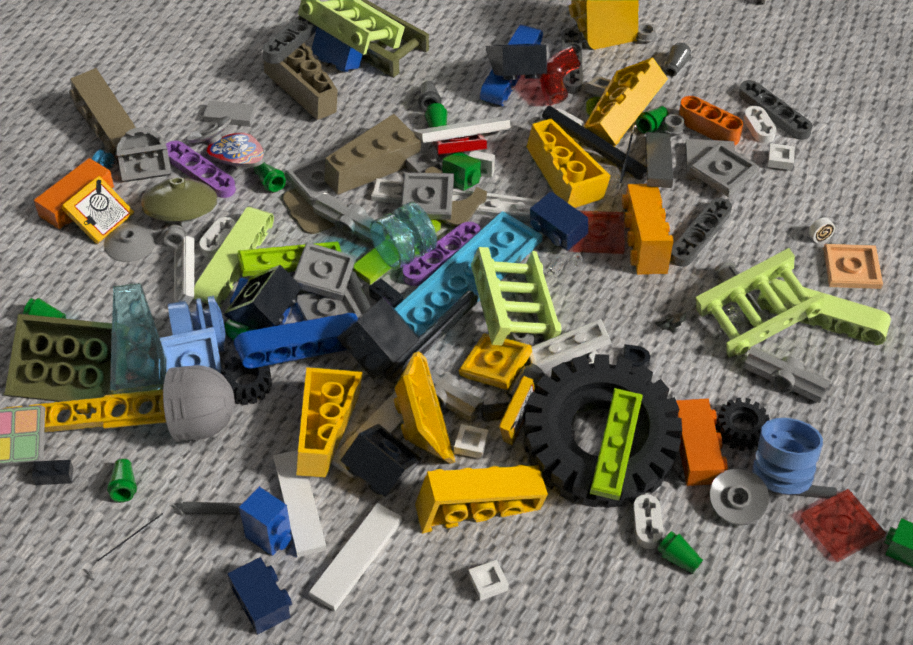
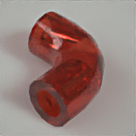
(557, 67)

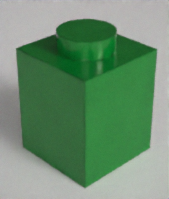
(465, 170)
(901, 542)

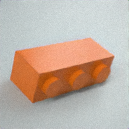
(51, 201)
(700, 443)

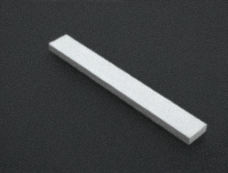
(517, 207)

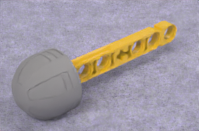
(193, 403)

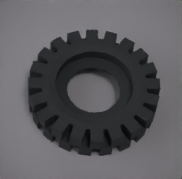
(573, 469)

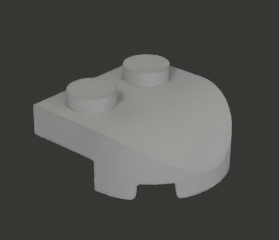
(142, 154)

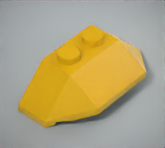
(421, 410)

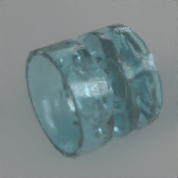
(403, 235)

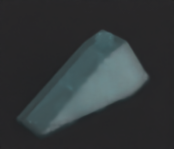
(136, 349)

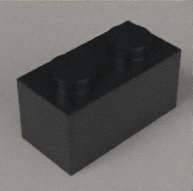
(383, 289)
(52, 472)

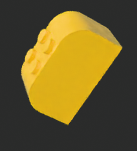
(606, 21)

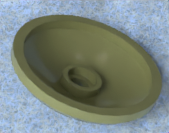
(178, 199)

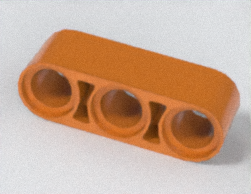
(710, 120)

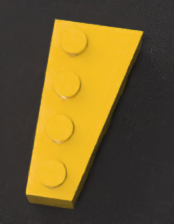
(478, 494)

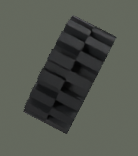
(247, 391)
(745, 411)

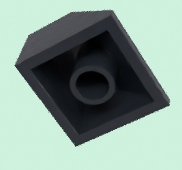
(518, 60)
(264, 299)
(378, 337)
(380, 459)

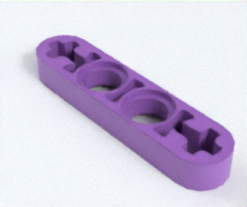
(203, 166)
(454, 237)

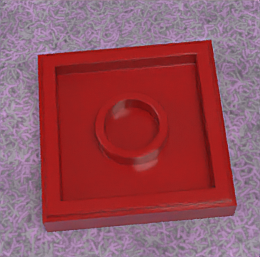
(460, 144)

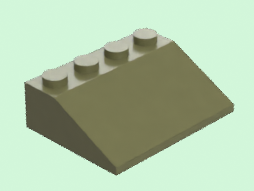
(60, 359)

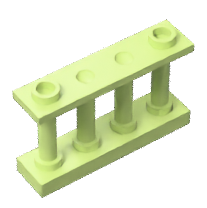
(352, 22)
(758, 278)
(496, 308)

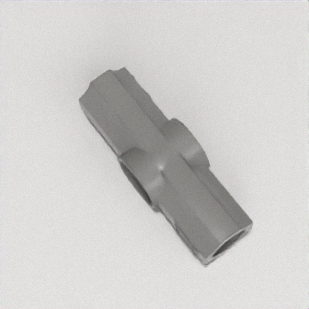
(348, 219)
(787, 374)
(454, 397)

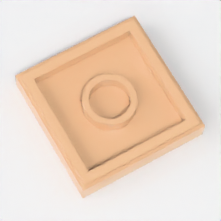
(852, 266)

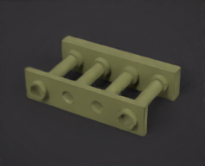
(387, 61)

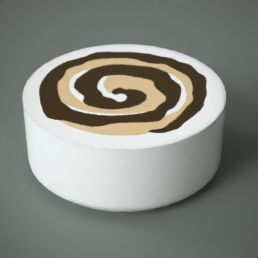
(821, 230)

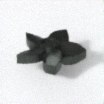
(672, 321)

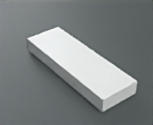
(184, 270)
(570, 345)

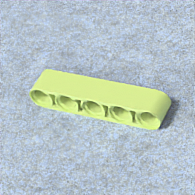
(224, 267)
(837, 314)

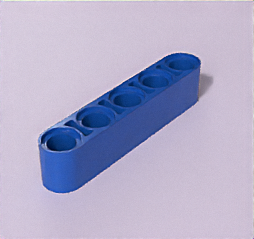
(494, 87)
(292, 341)

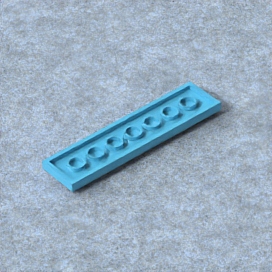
(507, 242)

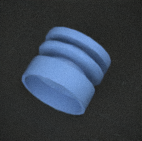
(185, 321)
(787, 455)

